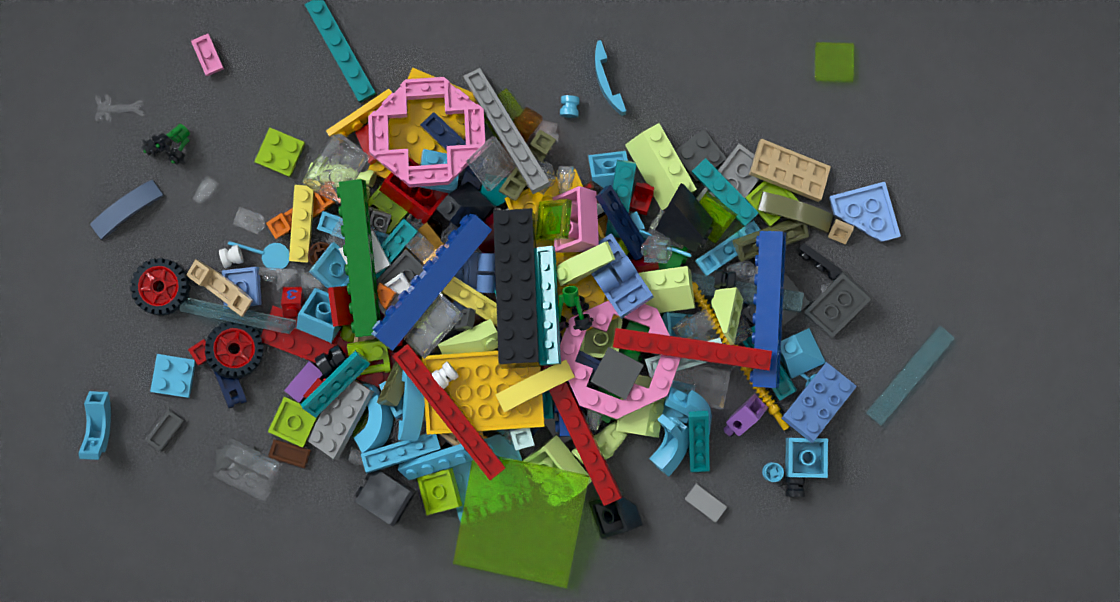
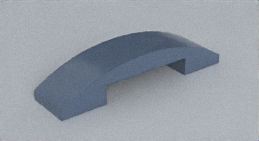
(125, 208)

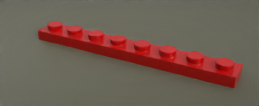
(692, 349)
(449, 412)
(585, 442)

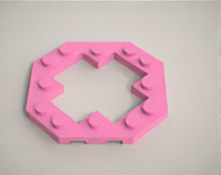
(396, 107)
(639, 395)

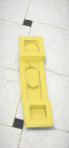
(534, 385)

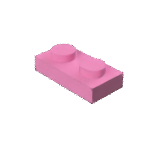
(207, 54)

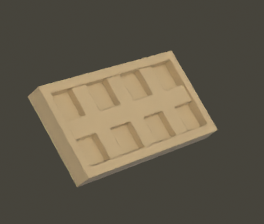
(789, 170)

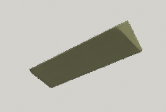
(746, 245)
(394, 386)

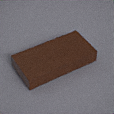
(289, 453)

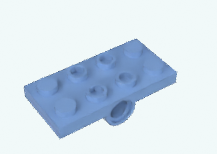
(479, 272)
(621, 281)
(819, 402)

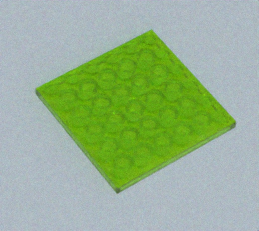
(522, 521)

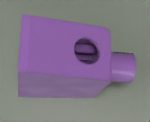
(745, 416)

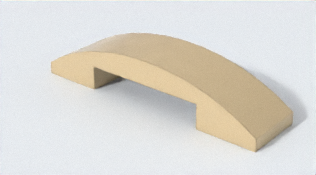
(220, 286)

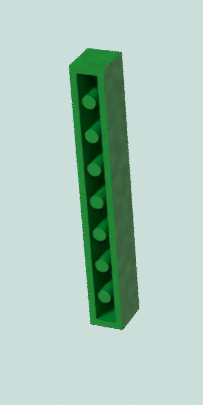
(360, 256)

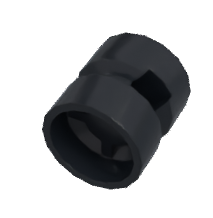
(330, 362)

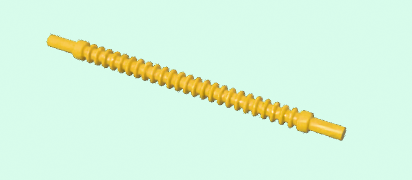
(773, 408)

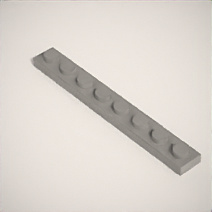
(506, 131)

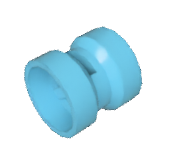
(569, 107)
(772, 472)

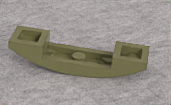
(515, 182)
(795, 211)

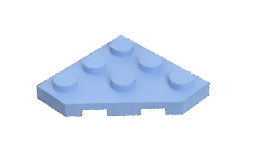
(868, 211)

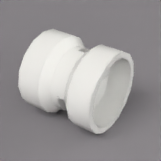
(233, 255)
(445, 375)

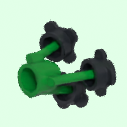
(162, 143)
(577, 305)

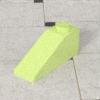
(584, 264)
(728, 306)
(478, 339)

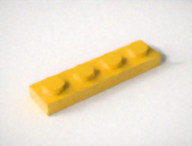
(359, 117)

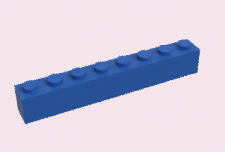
(431, 281)
(769, 304)

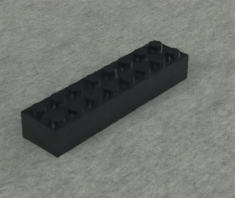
(516, 288)

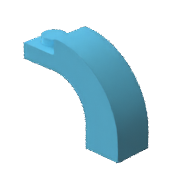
(686, 403)
(98, 425)
(378, 425)
(673, 446)

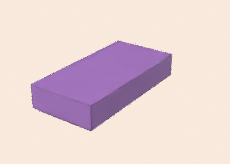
(303, 381)

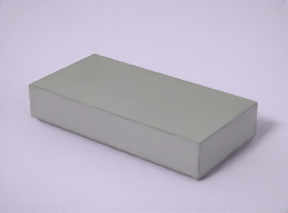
(705, 503)

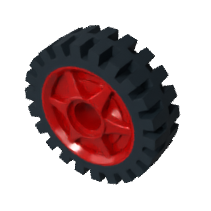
(145, 286)
(230, 364)

